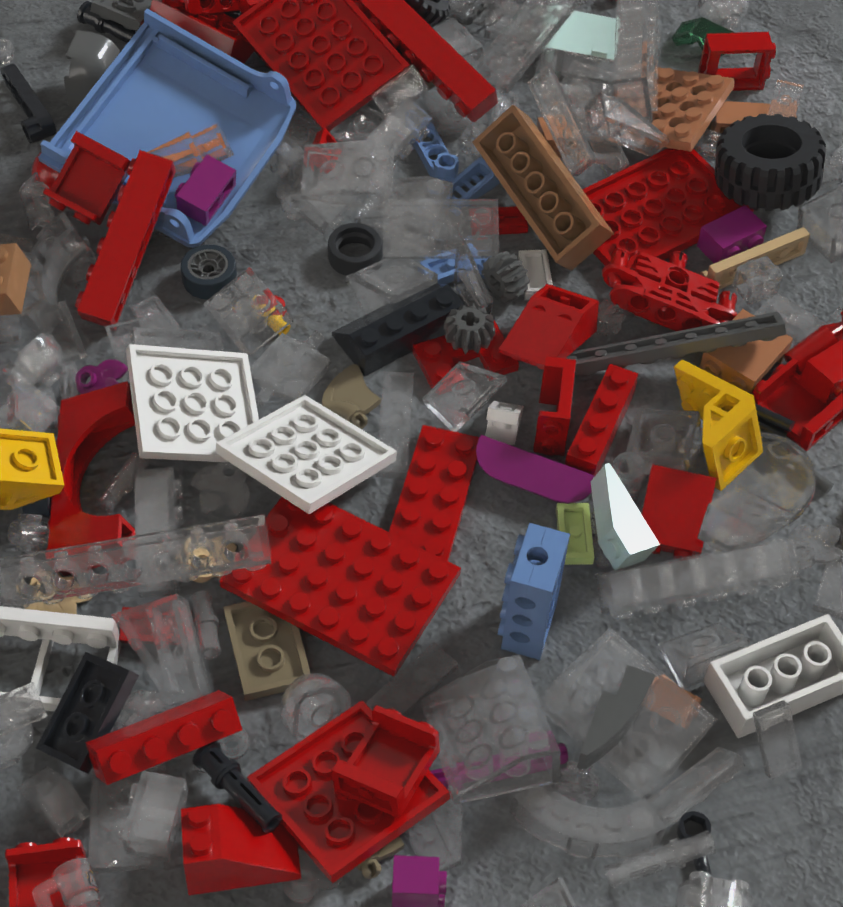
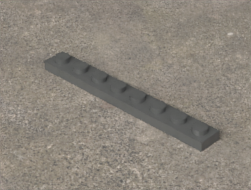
(679, 343)

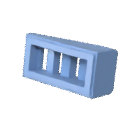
(477, 168)

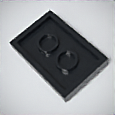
(86, 710)

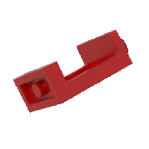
(88, 180)
(555, 390)
(791, 399)
(676, 509)
(388, 761)
(34, 864)

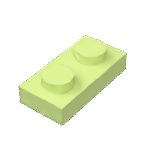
(576, 521)

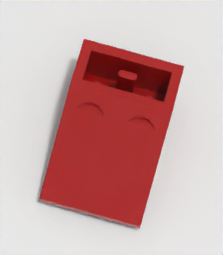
(551, 325)

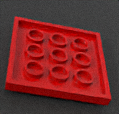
(326, 823)

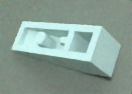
(619, 524)

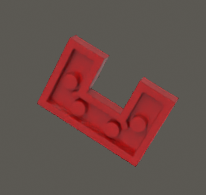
(438, 357)

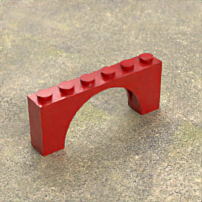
(83, 429)

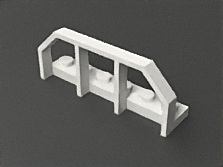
(62, 629)

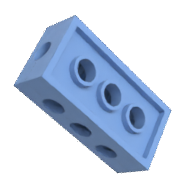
(532, 590)

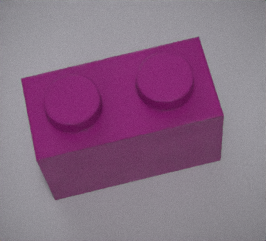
(205, 189)
(731, 234)
(418, 882)

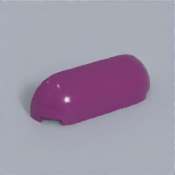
(532, 472)

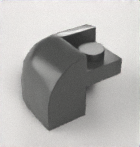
(90, 58)

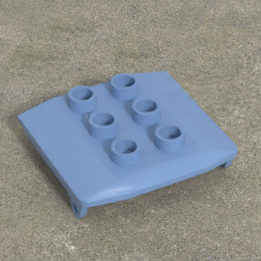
(176, 85)

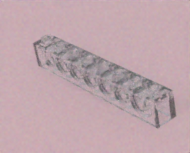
(145, 548)

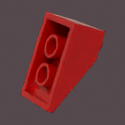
(231, 851)

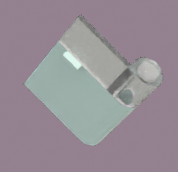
(582, 46)

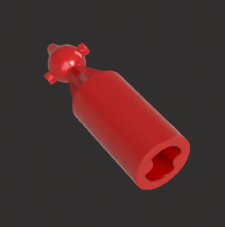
(815, 343)

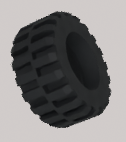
(770, 162)

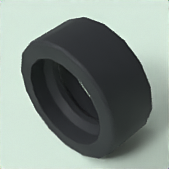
(349, 234)

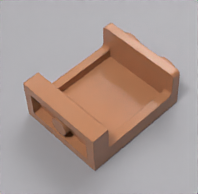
(748, 363)

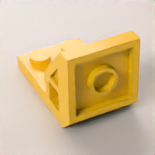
(729, 421)
(28, 468)

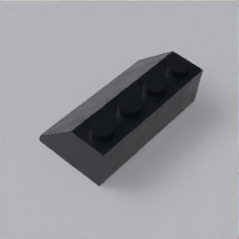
(396, 327)

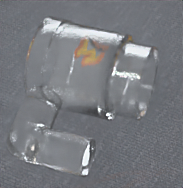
(74, 882)

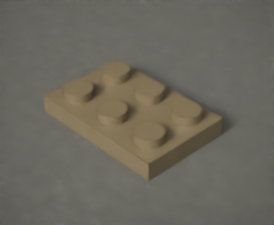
(265, 650)

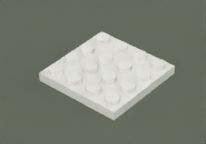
(188, 400)
(306, 453)

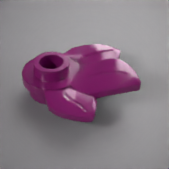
(102, 376)

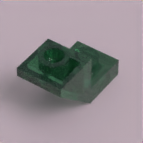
(696, 30)

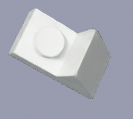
(503, 421)

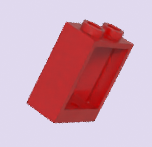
(738, 43)

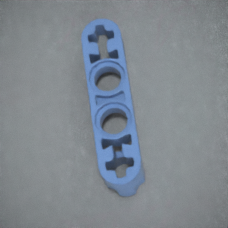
(445, 165)

